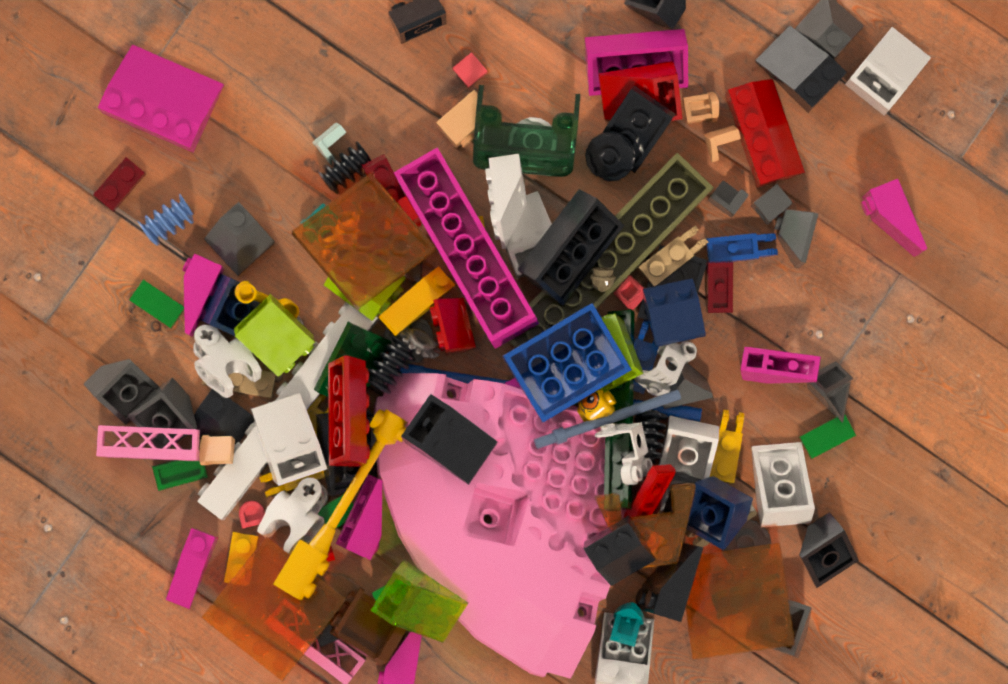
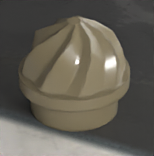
(602, 278)

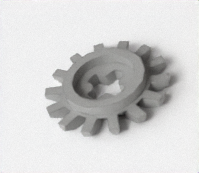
(420, 341)

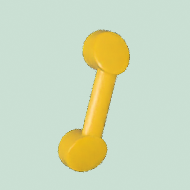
(246, 293)

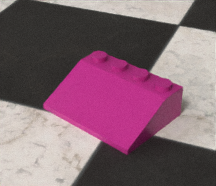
(161, 98)

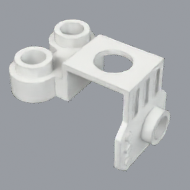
(661, 378)
(634, 464)

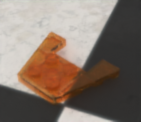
(662, 531)

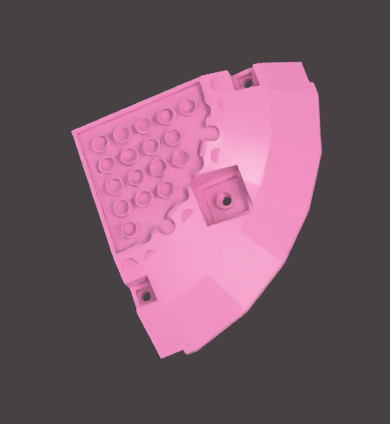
(530, 563)

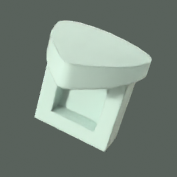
(327, 139)

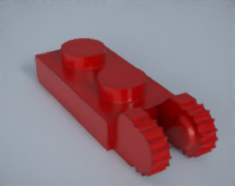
(652, 490)

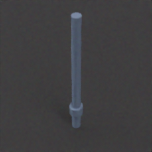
(561, 435)

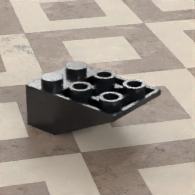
(449, 439)

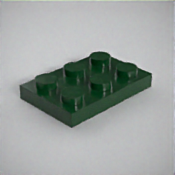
(355, 343)

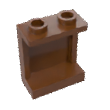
(365, 629)

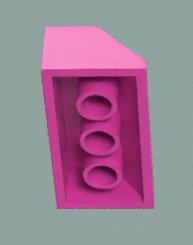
(635, 50)

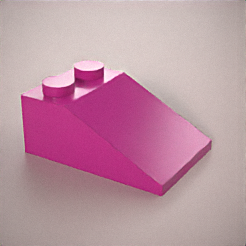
(892, 213)

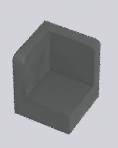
(728, 198)
(771, 204)

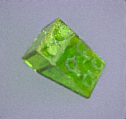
(419, 603)

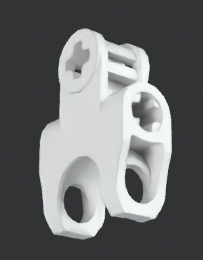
(221, 358)
(297, 511)

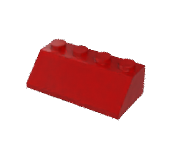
(764, 132)
(348, 412)

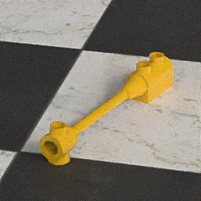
(310, 558)

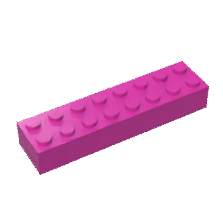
(466, 248)

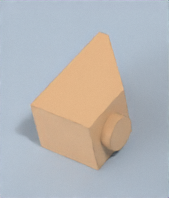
(459, 122)

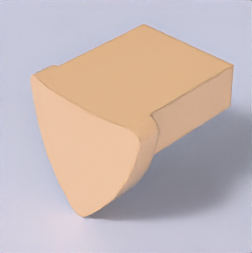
(701, 108)
(718, 138)
(216, 450)

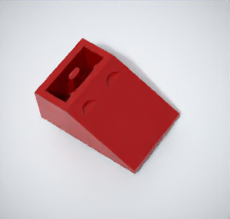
(656, 80)
(454, 325)

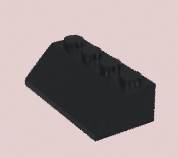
(571, 247)

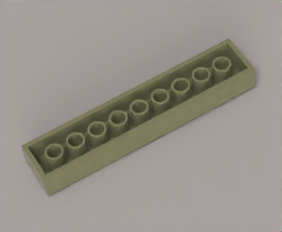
(647, 223)

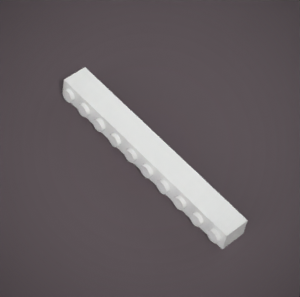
(249, 457)

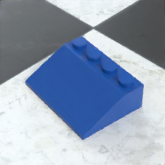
(566, 362)

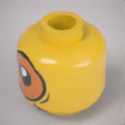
(596, 405)

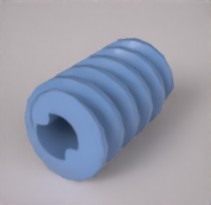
(167, 220)

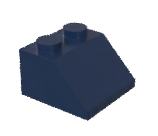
(223, 307)
(674, 312)
(718, 511)

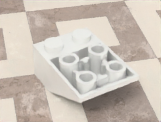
(888, 71)
(505, 195)
(528, 232)
(288, 439)
(621, 662)

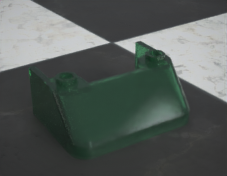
(540, 148)

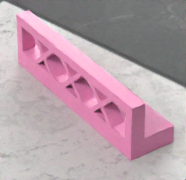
(148, 453)
(335, 668)

